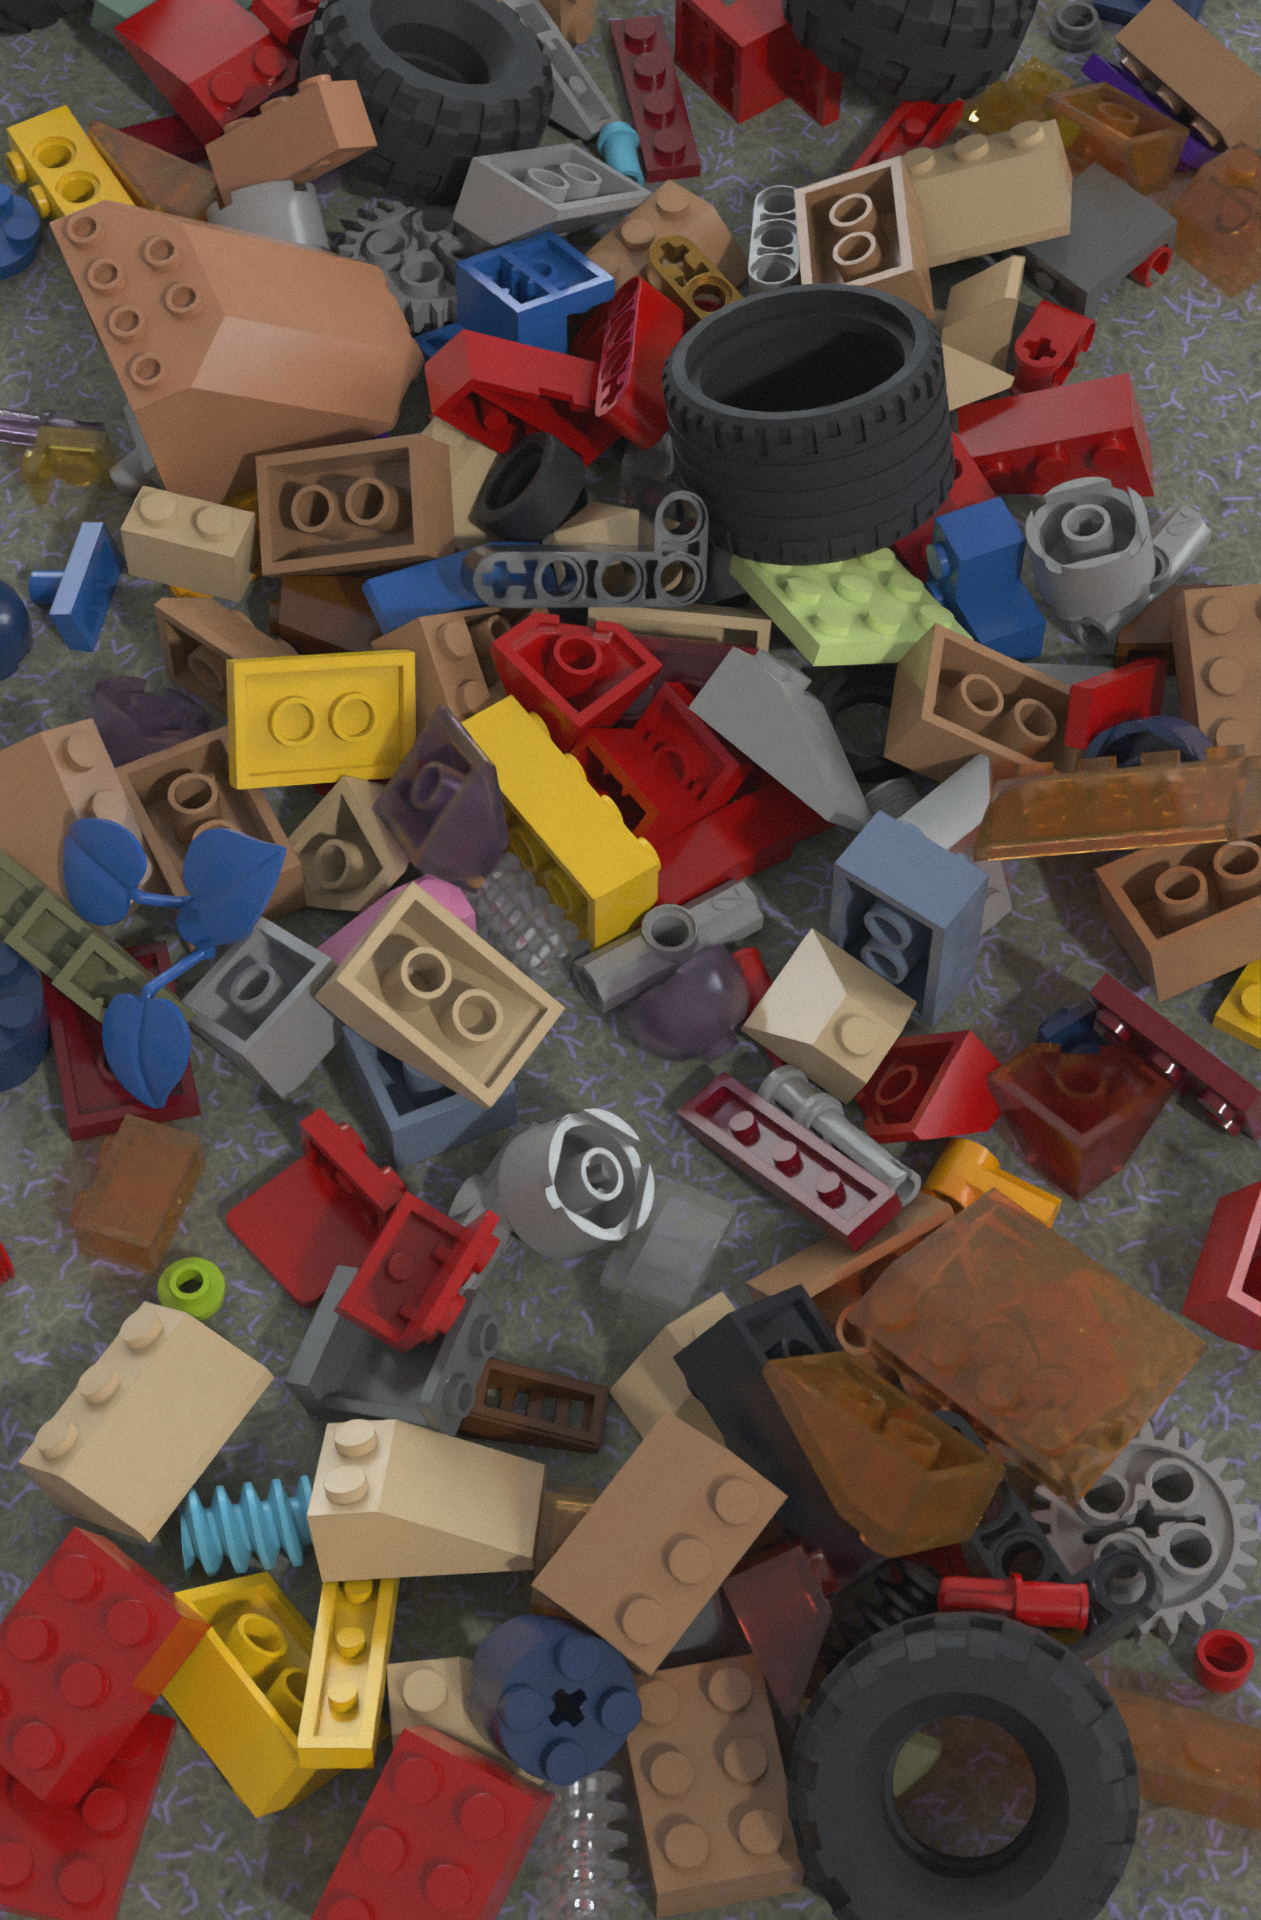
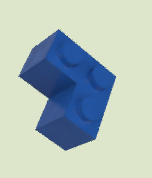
(977, 578)

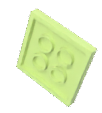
(845, 609)

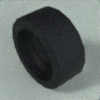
(531, 489)
(857, 686)

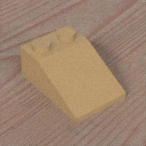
(440, 998)
(420, 1504)

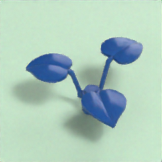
(229, 888)

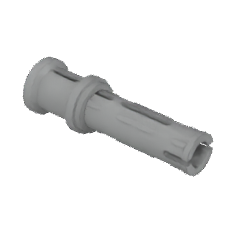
(825, 1118)

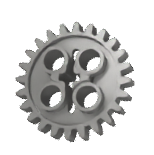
(416, 256)
(1129, 1485)

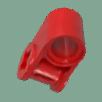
(1049, 347)

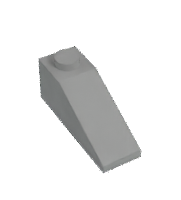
(577, 98)

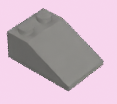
(785, 730)

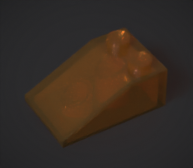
(883, 1455)

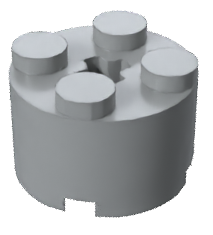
(276, 212)
(1091, 548)
(574, 1184)

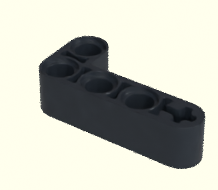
(586, 563)
(1018, 1531)

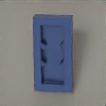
(83, 589)

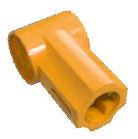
(970, 1170)

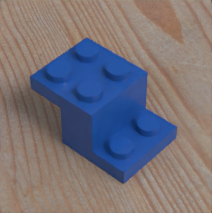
(523, 293)

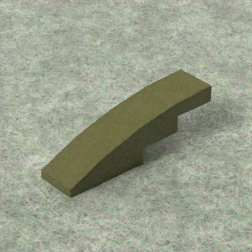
(66, 946)

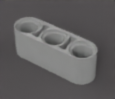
(774, 241)

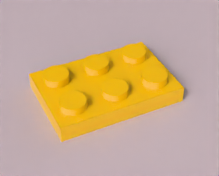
(319, 717)

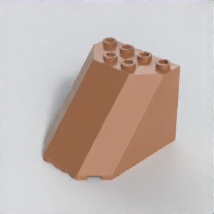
(236, 341)

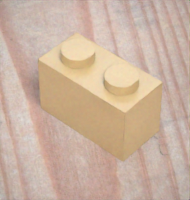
(191, 543)

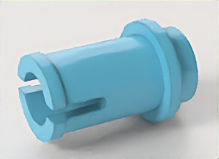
(619, 146)

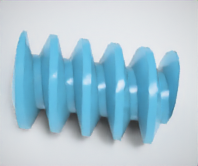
(246, 1527)

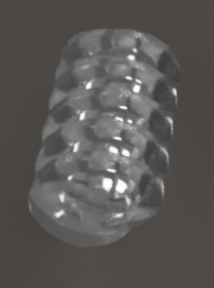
(524, 926)
(577, 1849)

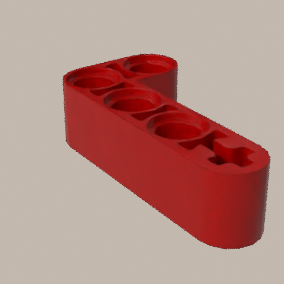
(631, 343)

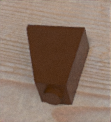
(324, 615)

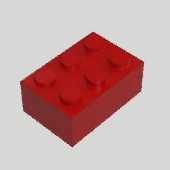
(85, 1664)
(436, 1836)

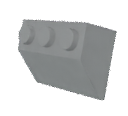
(541, 191)

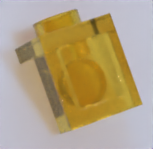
(67, 455)

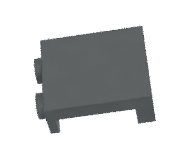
(1108, 238)
(353, 1375)

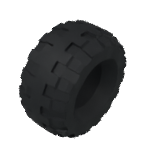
(914, 46)
(435, 84)
(983, 1669)

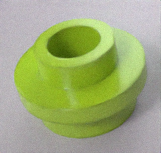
(200, 1303)

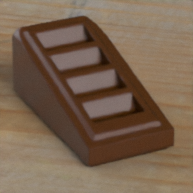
(505, 1426)

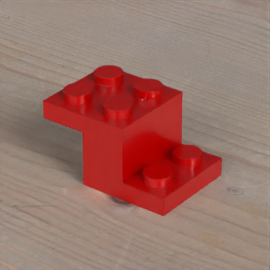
(752, 59)
(663, 769)

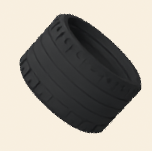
(811, 422)

